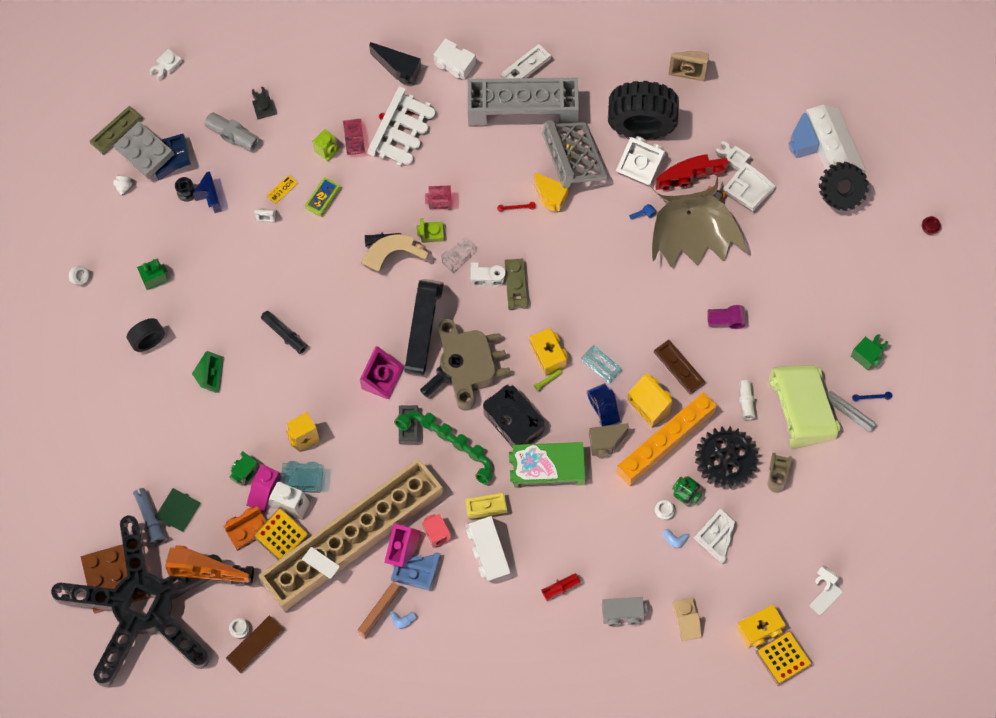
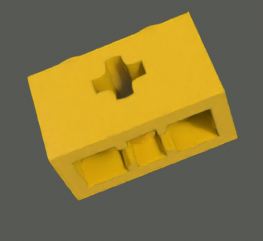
(548, 361)
(302, 432)
(767, 617)

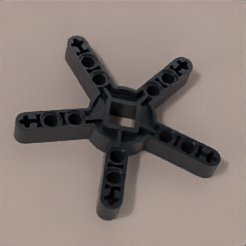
(131, 622)

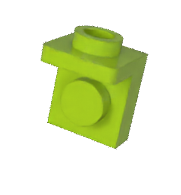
(430, 231)

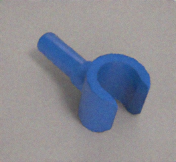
(649, 210)

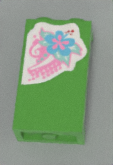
(547, 463)

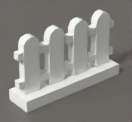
(399, 136)

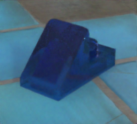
(207, 191)

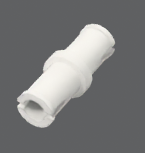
(746, 399)

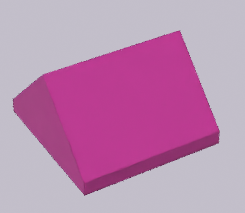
(380, 373)

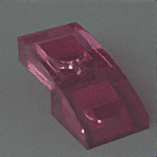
(354, 136)

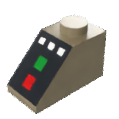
(606, 438)

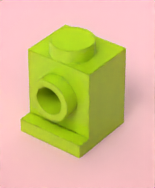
(325, 145)

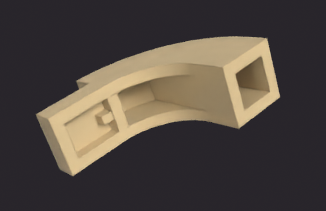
(381, 248)

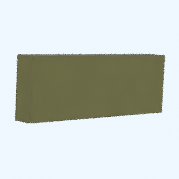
(115, 130)

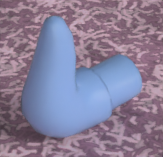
(672, 540)
(402, 622)

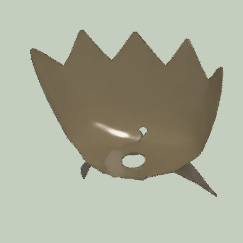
(706, 227)

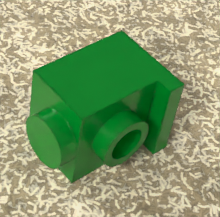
(244, 469)

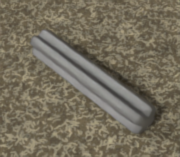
(850, 411)

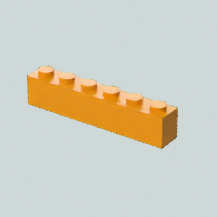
(666, 439)

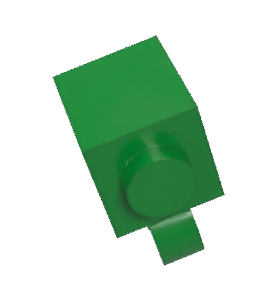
(153, 273)
(869, 352)

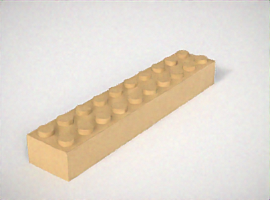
(352, 533)

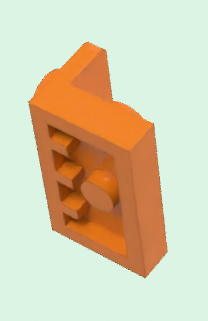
(242, 528)

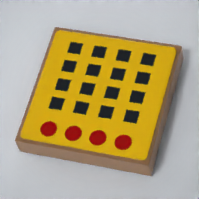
(280, 534)
(783, 658)

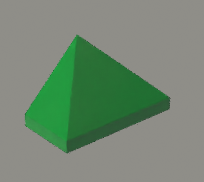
(209, 371)

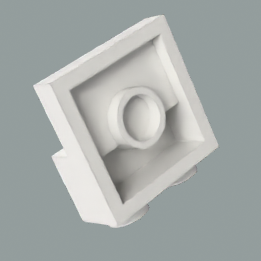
(641, 160)

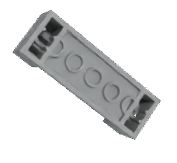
(522, 97)

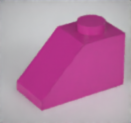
(262, 487)
(401, 545)

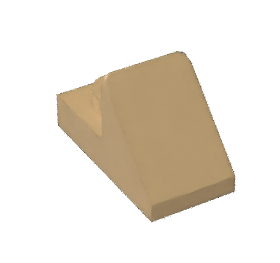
(687, 619)

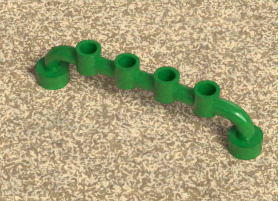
(444, 432)

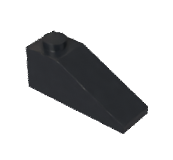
(398, 64)

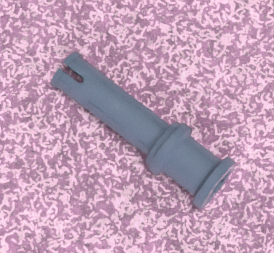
(152, 525)

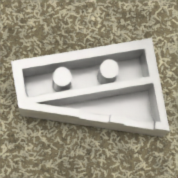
(487, 548)

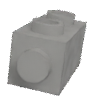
(623, 610)

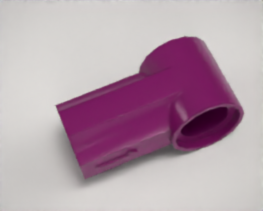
(732, 317)

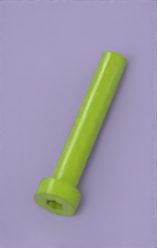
(538, 385)

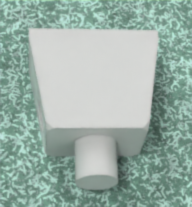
(288, 499)

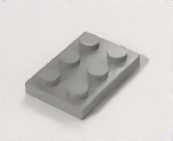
(143, 150)

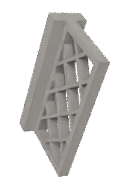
(560, 154)

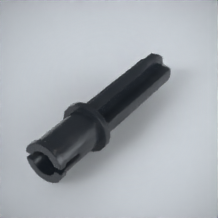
(287, 335)

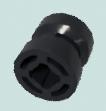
(184, 194)
(249, 570)

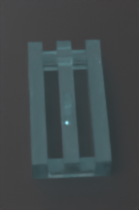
(601, 373)

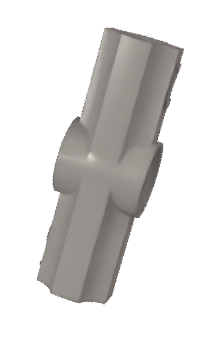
(231, 131)

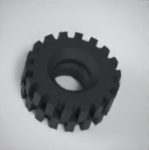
(834, 176)

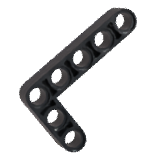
(421, 328)

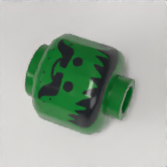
(687, 490)

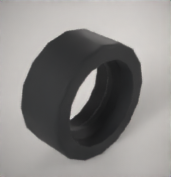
(145, 334)

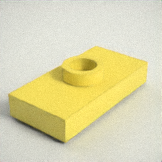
(486, 505)

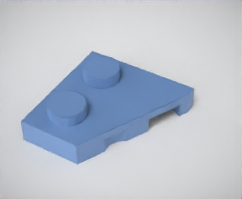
(417, 572)

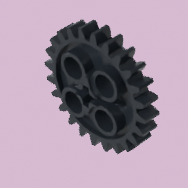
(743, 463)

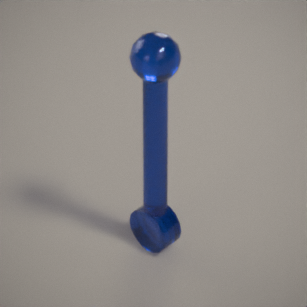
(888, 395)

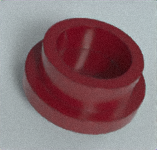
(931, 225)

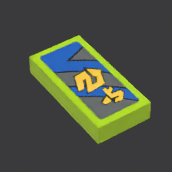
(322, 196)

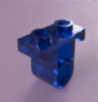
(604, 404)

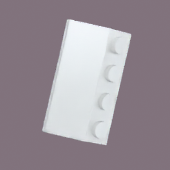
(833, 137)

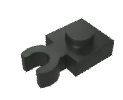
(262, 104)

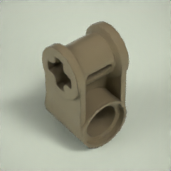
(779, 469)

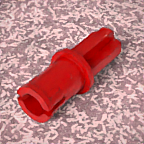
(561, 586)

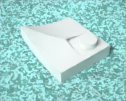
(749, 187)

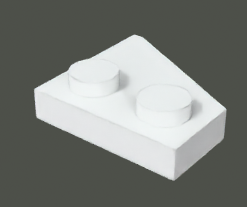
(716, 535)

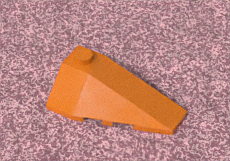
(189, 563)

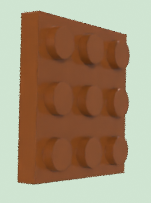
(107, 569)

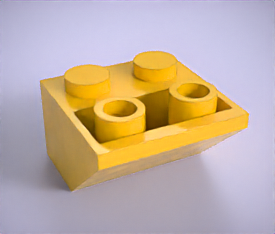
(650, 400)

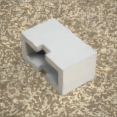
(455, 61)

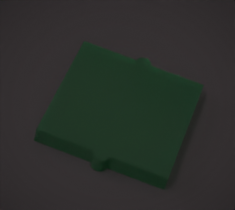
(177, 510)

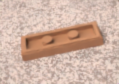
(378, 610)

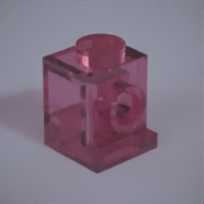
(439, 197)

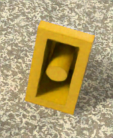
(550, 192)

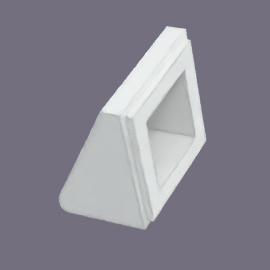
(265, 215)

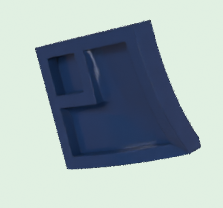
(179, 159)

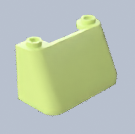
(804, 404)

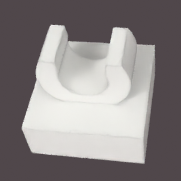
(828, 575)

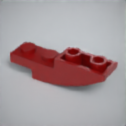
(683, 172)

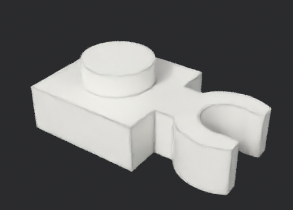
(166, 63)
(735, 156)

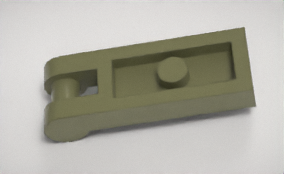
(515, 283)

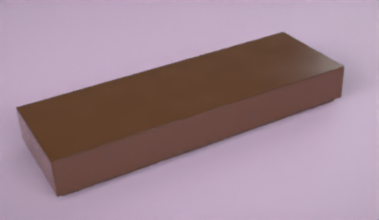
(679, 367)
(254, 644)

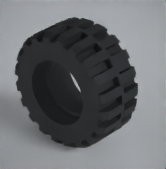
(643, 110)

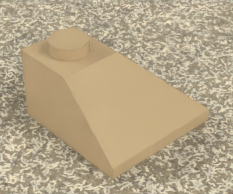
(689, 65)

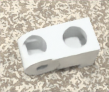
(486, 276)

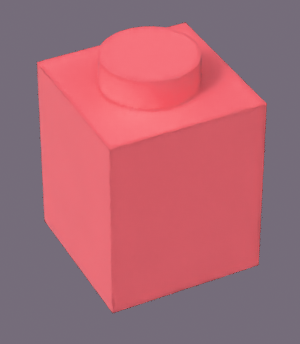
(436, 530)

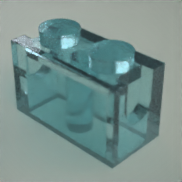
(303, 476)

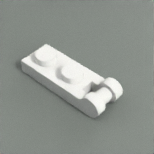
(528, 63)

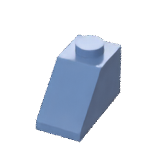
(803, 138)

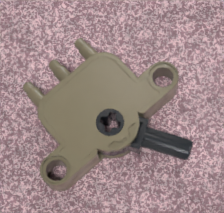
(475, 361)

